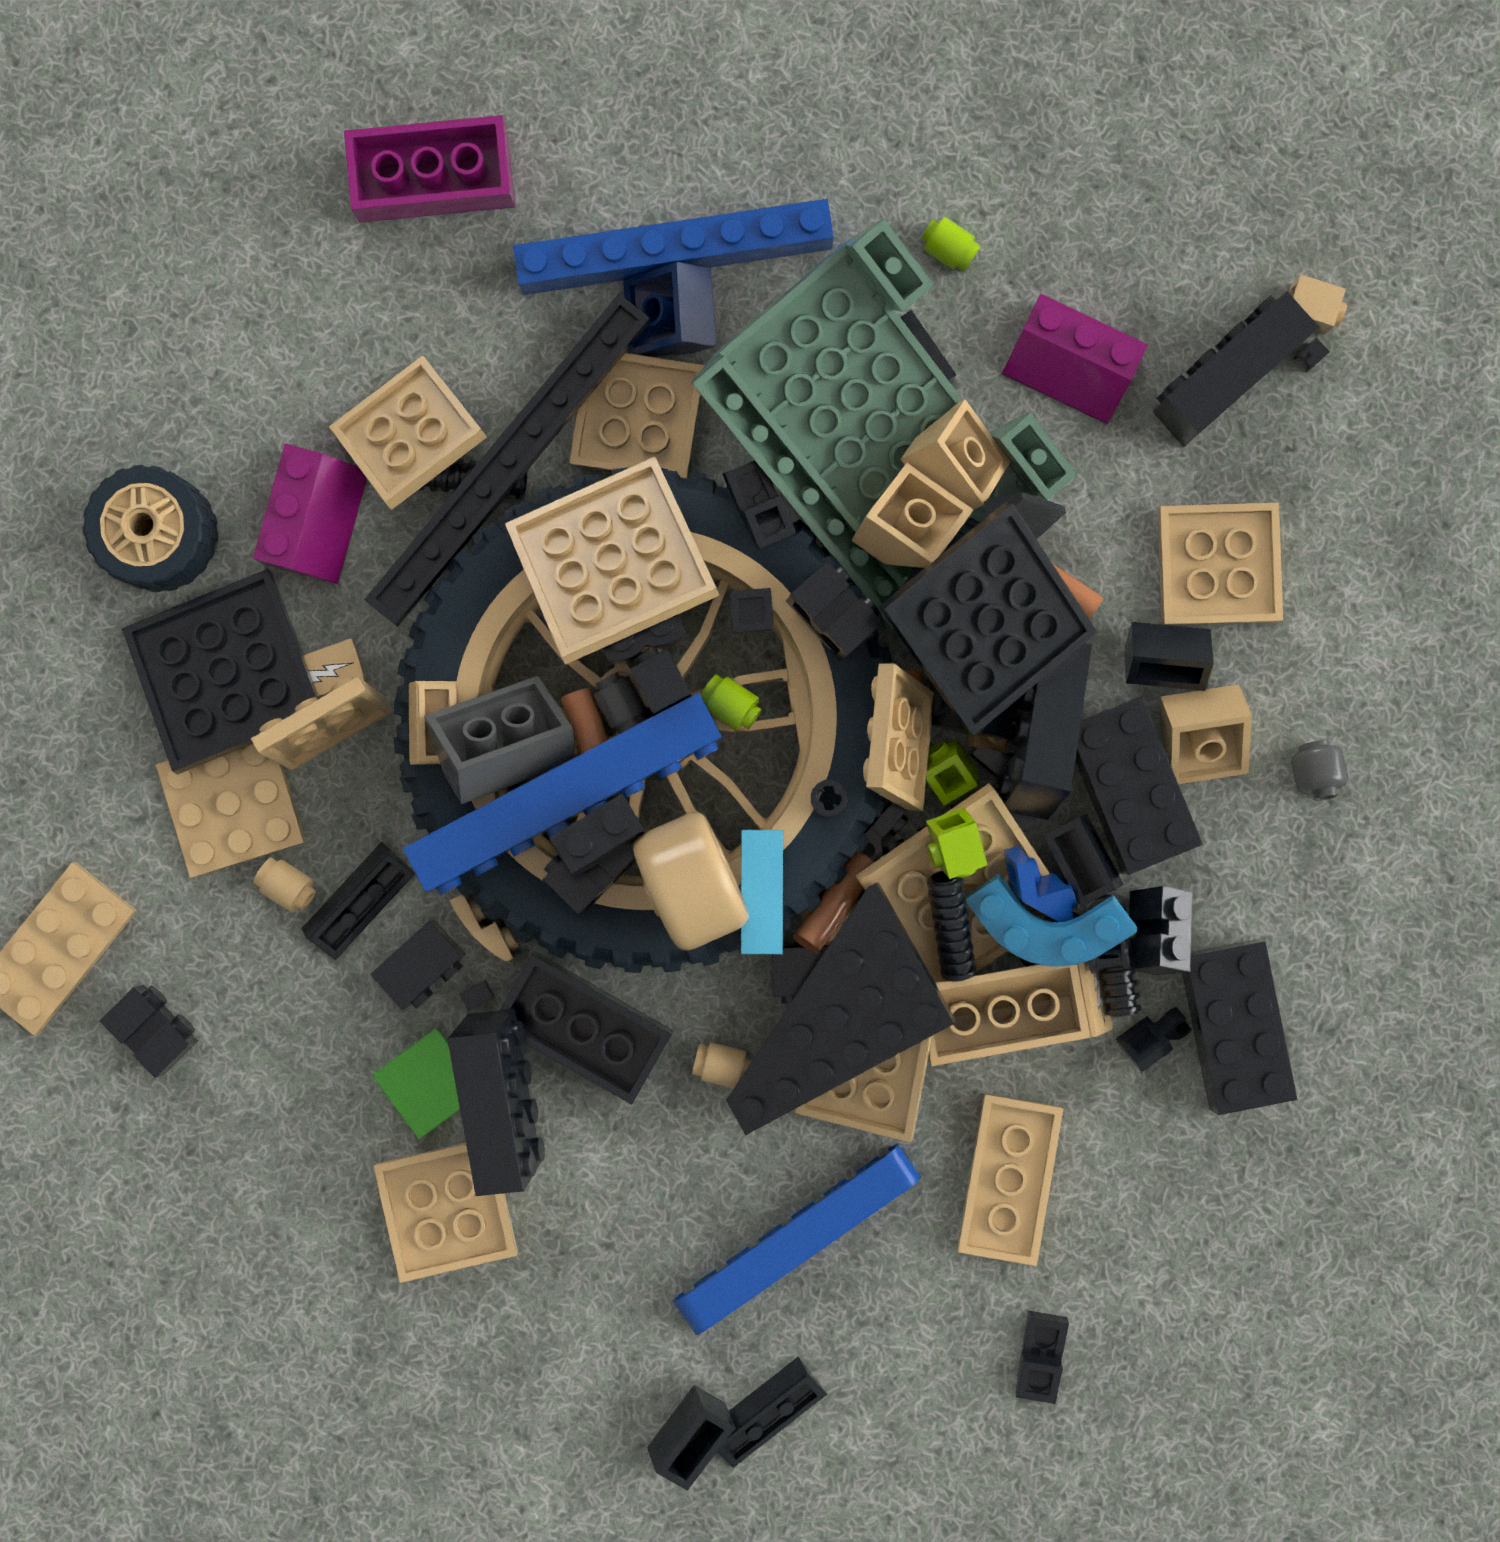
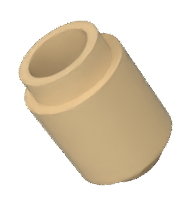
(285, 885)
(720, 1064)

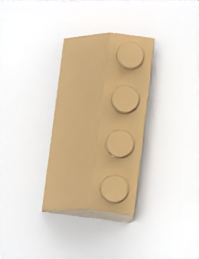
(1010, 1013)

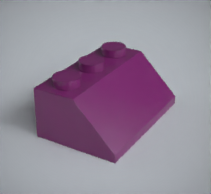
(1074, 359)
(310, 514)

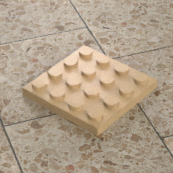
(611, 560)
(907, 867)

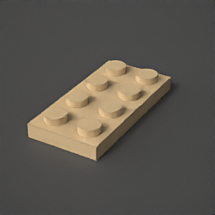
(58, 946)
(1010, 1179)

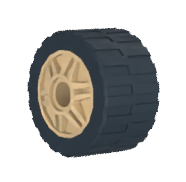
(120, 522)

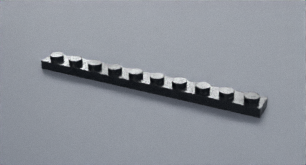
(507, 460)

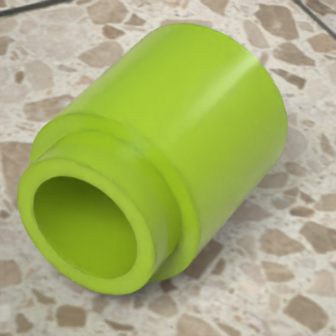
(950, 244)
(731, 702)

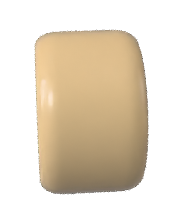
(690, 881)

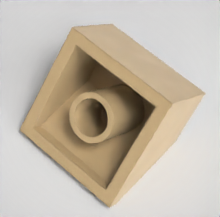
(959, 455)
(911, 521)
(1206, 733)

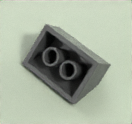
(500, 739)

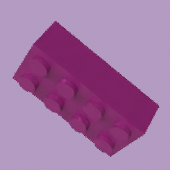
(429, 169)

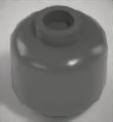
(1319, 770)

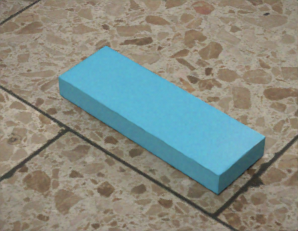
(762, 891)

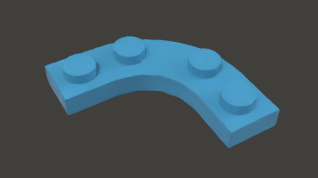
(1047, 941)

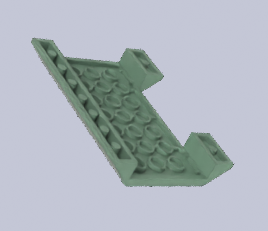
(837, 391)

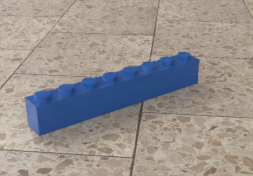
(695, 241)
(562, 794)

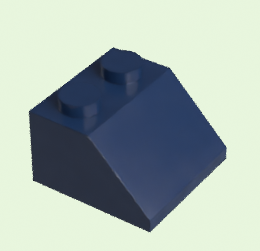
(679, 309)

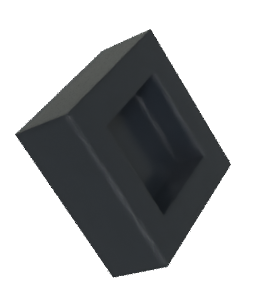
(751, 610)

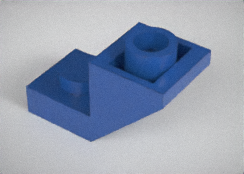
(1043, 893)

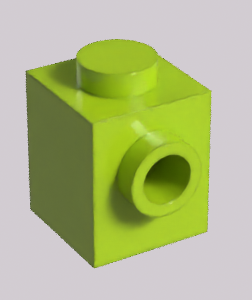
(950, 771)
(955, 844)

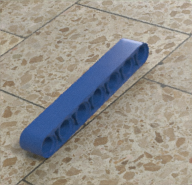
(798, 1240)

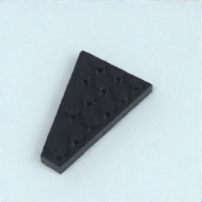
(852, 1013)

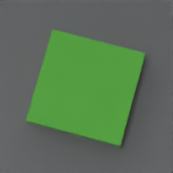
(422, 1083)

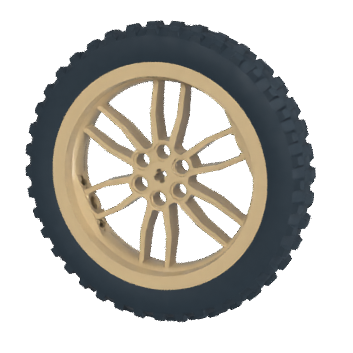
(467, 638)

